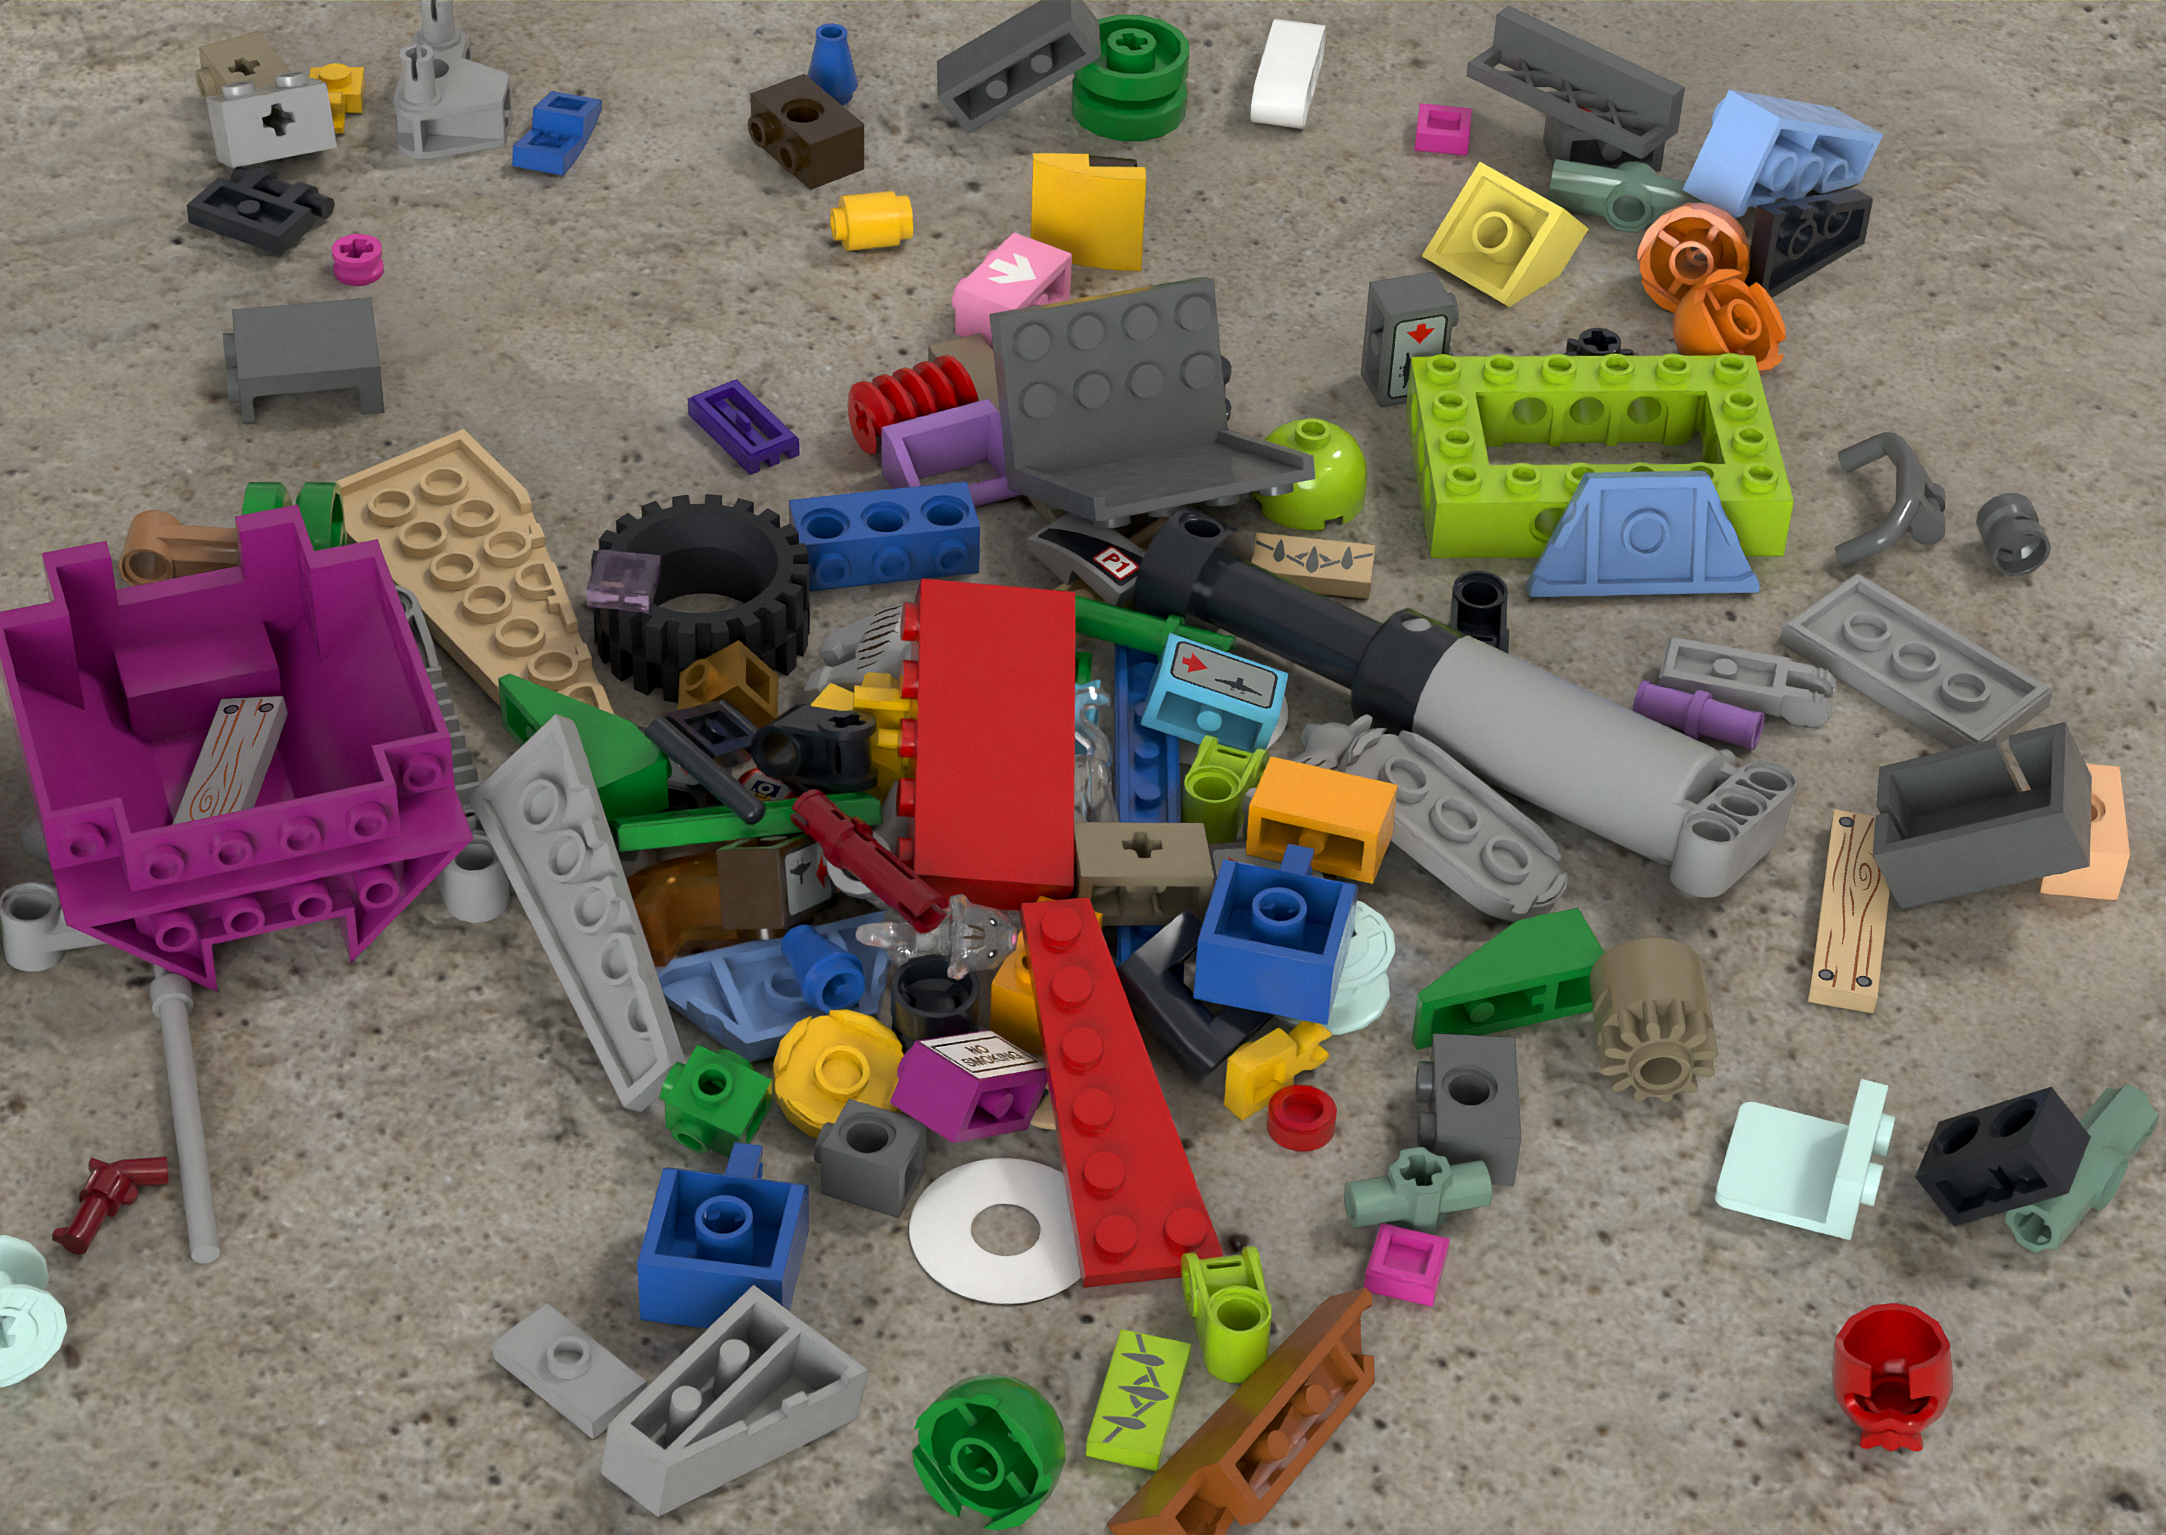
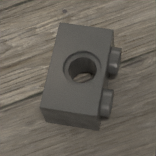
(1471, 1103)

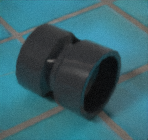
(930, 1003)

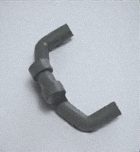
(1917, 499)

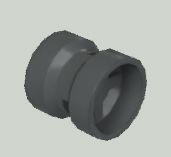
(2013, 534)

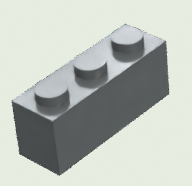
(1017, 60)

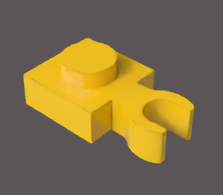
(1270, 1064)

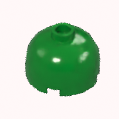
(990, 1449)

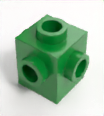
(715, 1101)

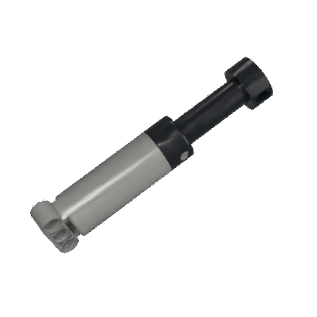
(1486, 710)

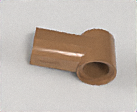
(165, 549)

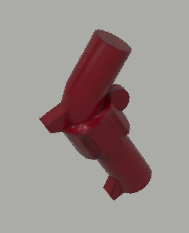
(105, 1193)

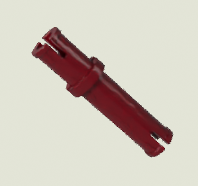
(851, 846)

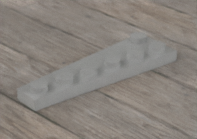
(571, 883)

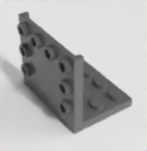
(1124, 408)

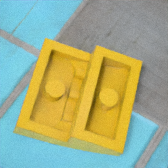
(1089, 210)

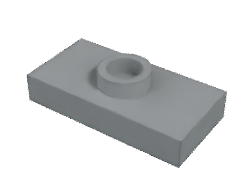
(568, 1369)

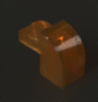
(678, 904)

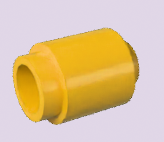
(871, 220)

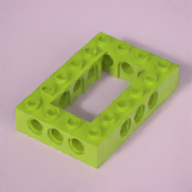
(1611, 399)

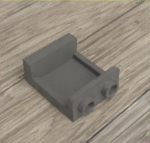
(303, 351)

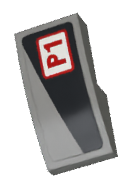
(1094, 554)

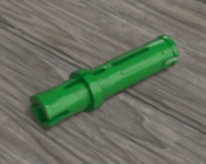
(1139, 629)

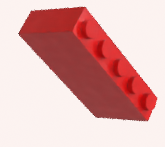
(989, 742)

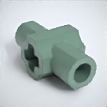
(1418, 1192)

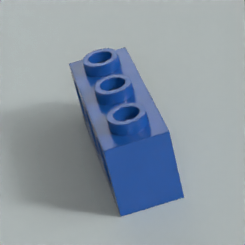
(888, 535)

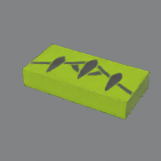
(1138, 1400)

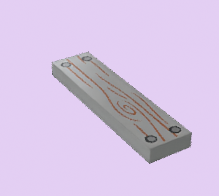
(234, 757)

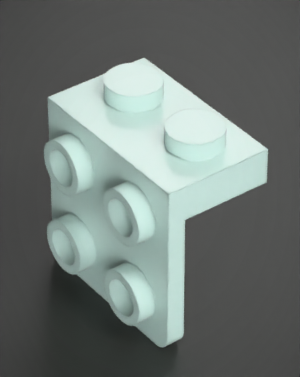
(1806, 1166)

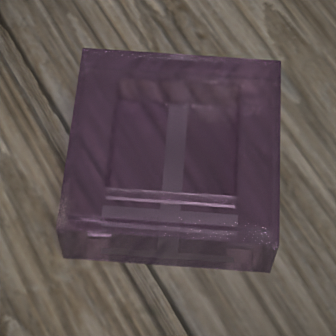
(624, 581)

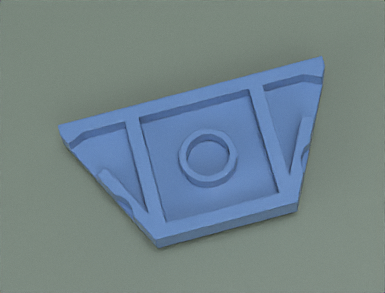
(1643, 539)
(750, 994)

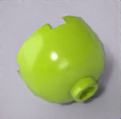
(1338, 480)

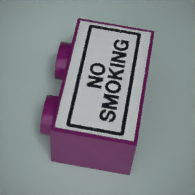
(969, 1085)

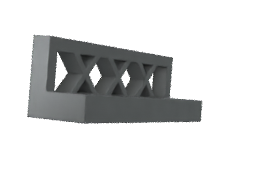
(1584, 79)

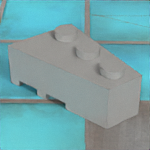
(731, 1405)

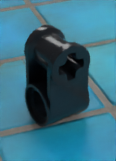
(1481, 608)
(818, 748)

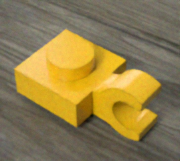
(344, 88)

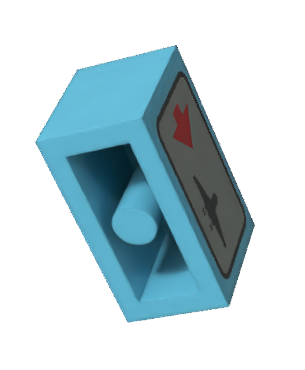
(1213, 694)

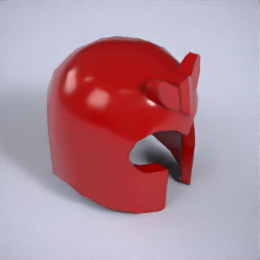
(1892, 1374)

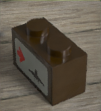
(773, 884)

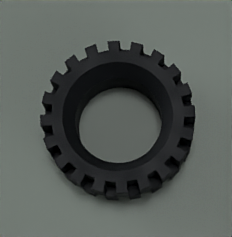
(707, 552)

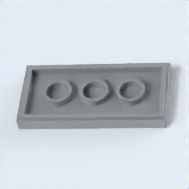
(1915, 665)

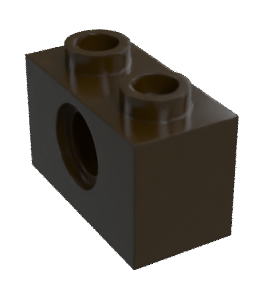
(807, 131)

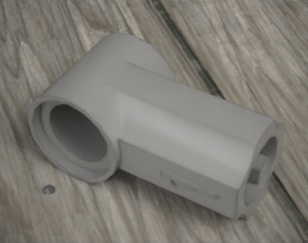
(36, 928)

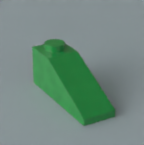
(623, 761)
(1516, 979)

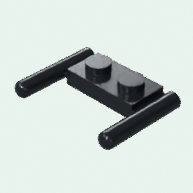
(707, 742)

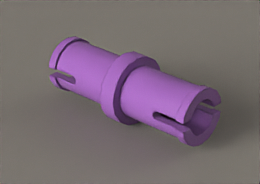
(1699, 715)

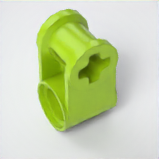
(1218, 786)
(1228, 1312)

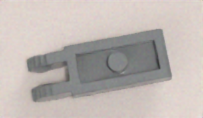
(1750, 680)

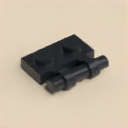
(259, 209)

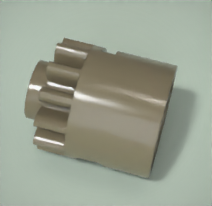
(1653, 1017)

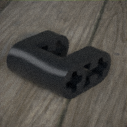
(1167, 1007)

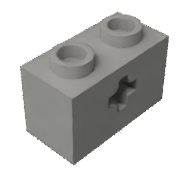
(300, 129)

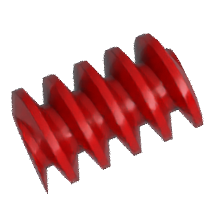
(907, 396)

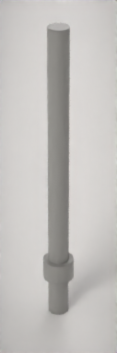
(172, 1005)

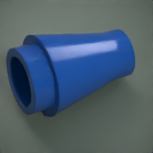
(832, 63)
(824, 971)

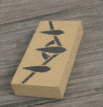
(1318, 564)

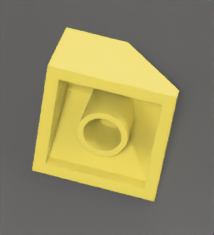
(1504, 237)

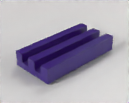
(734, 430)

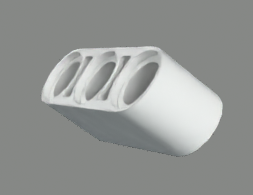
(1288, 73)

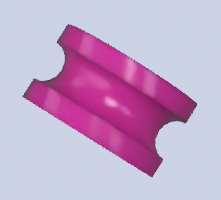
(357, 259)

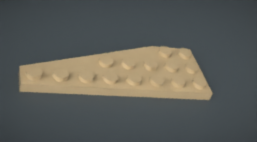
(476, 562)

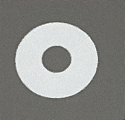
(949, 1254)

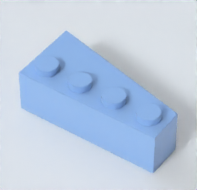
(1777, 150)

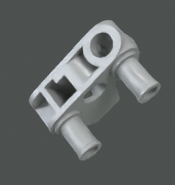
(444, 97)

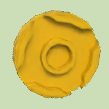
(833, 1061)

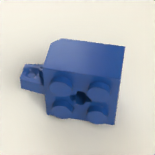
(1275, 938)
(719, 1238)

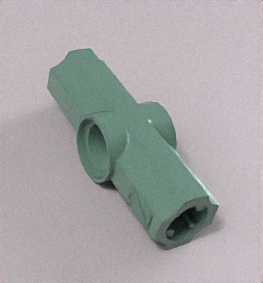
(1604, 192)
(2118, 1128)

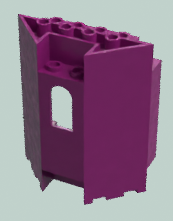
(117, 705)

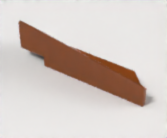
(1262, 1432)

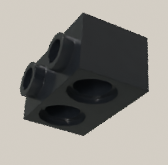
(2003, 1157)

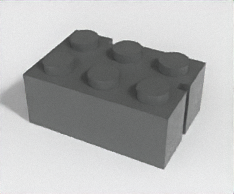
(1967, 827)

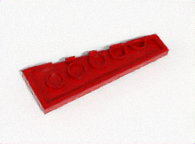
(1117, 1142)

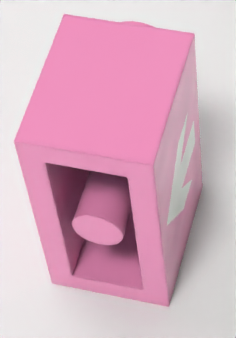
(1011, 278)

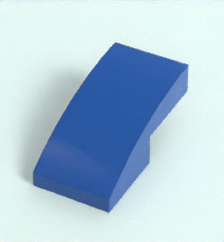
(558, 133)

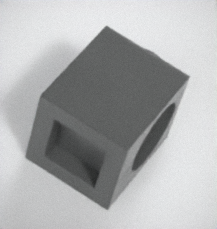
(872, 1157)

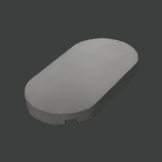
(1461, 827)

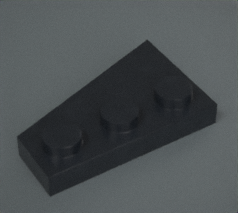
(1804, 236)

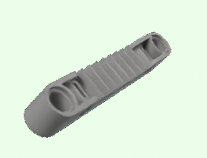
(475, 880)

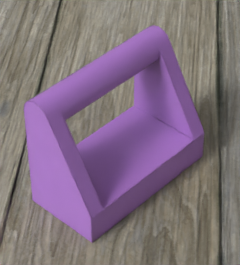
(947, 443)

